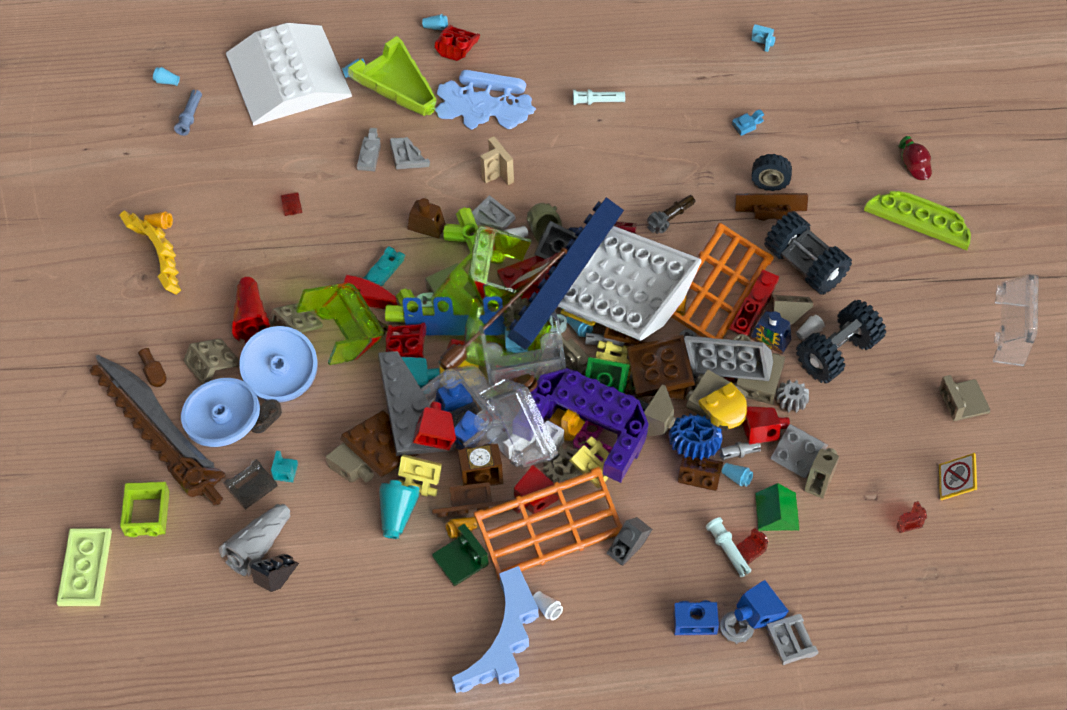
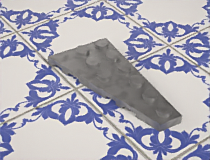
(404, 404)

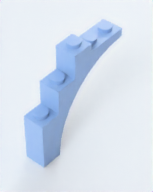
(512, 638)

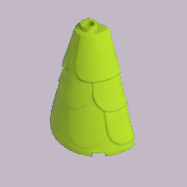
(396, 78)

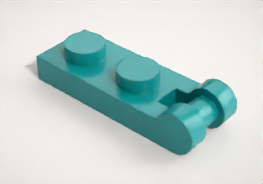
(384, 267)

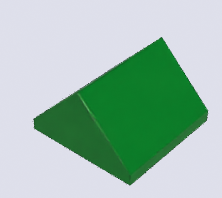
(777, 509)

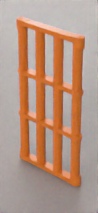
(719, 265)
(563, 507)

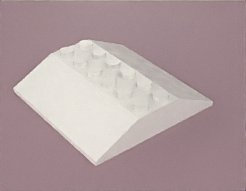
(286, 71)
(631, 284)

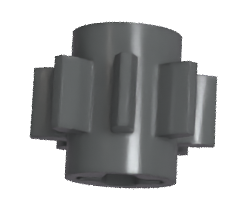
(658, 222)

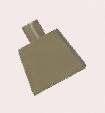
(348, 464)
(825, 464)

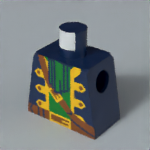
(773, 331)

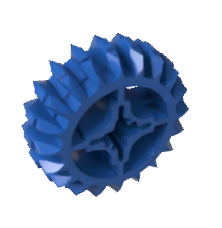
(695, 437)

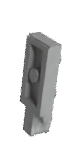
(369, 151)

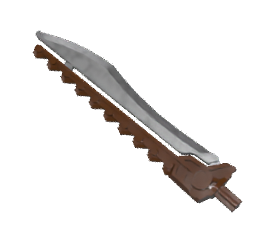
(192, 477)

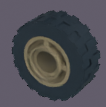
(771, 172)

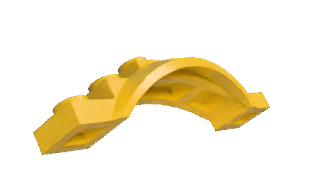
(163, 247)

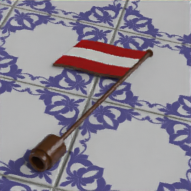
(457, 353)

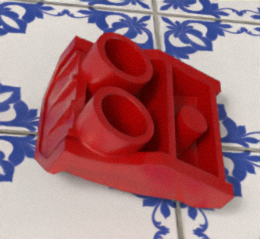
(455, 42)
(406, 340)

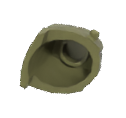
(540, 216)

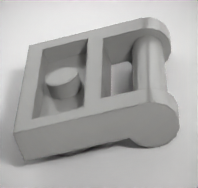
(785, 640)

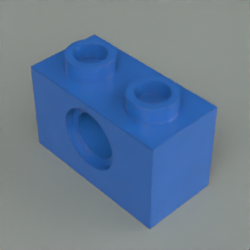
(686, 625)

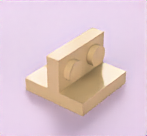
(497, 163)

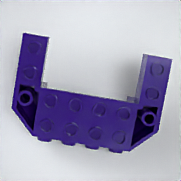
(600, 406)

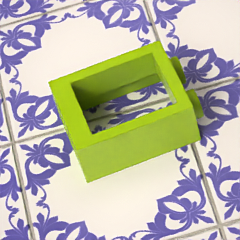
(144, 491)

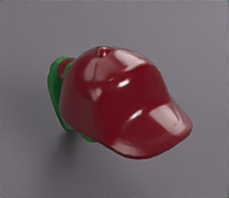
(916, 158)

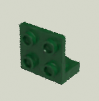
(461, 557)

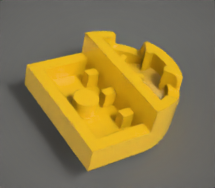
(725, 406)

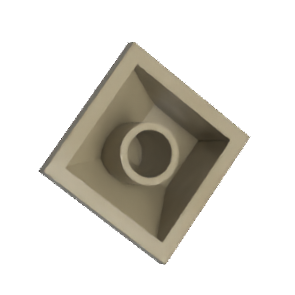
(791, 307)
(660, 413)

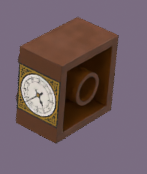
(481, 465)

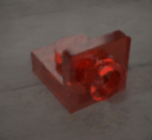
(291, 204)
(914, 520)
(753, 546)

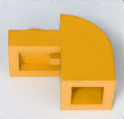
(569, 422)

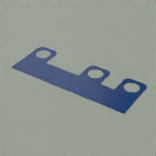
(449, 324)

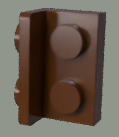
(700, 473)

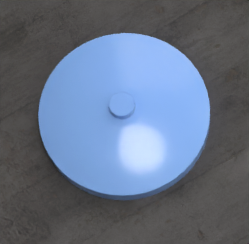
(279, 363)
(220, 412)

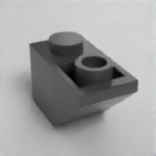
(629, 540)

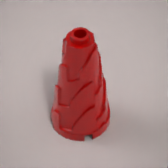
(248, 311)

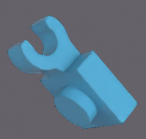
(746, 123)

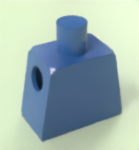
(453, 398)
(465, 429)
(760, 606)

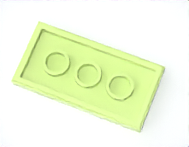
(84, 567)

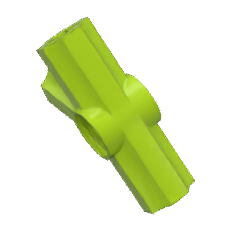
(461, 232)
(395, 313)

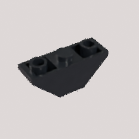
(273, 572)

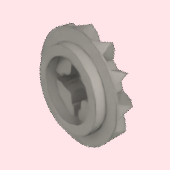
(729, 621)

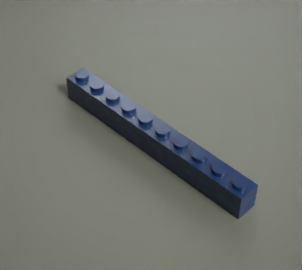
(564, 274)

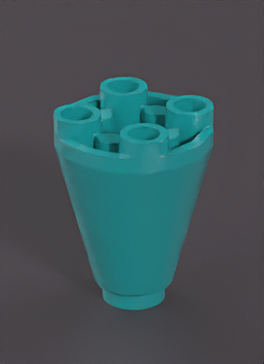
(396, 507)

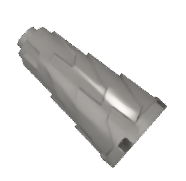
(254, 540)

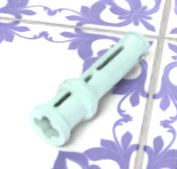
(590, 97)
(723, 539)

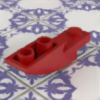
(755, 303)

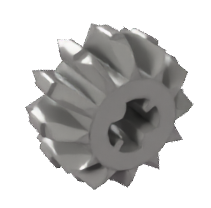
(792, 396)

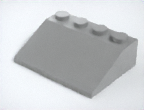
(729, 358)

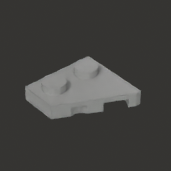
(406, 154)
(493, 214)

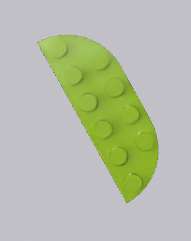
(921, 216)

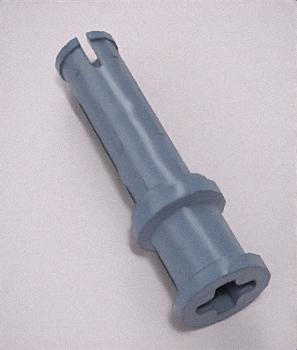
(186, 118)

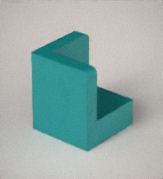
(283, 468)

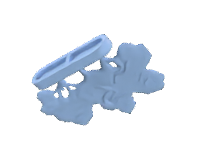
(478, 106)

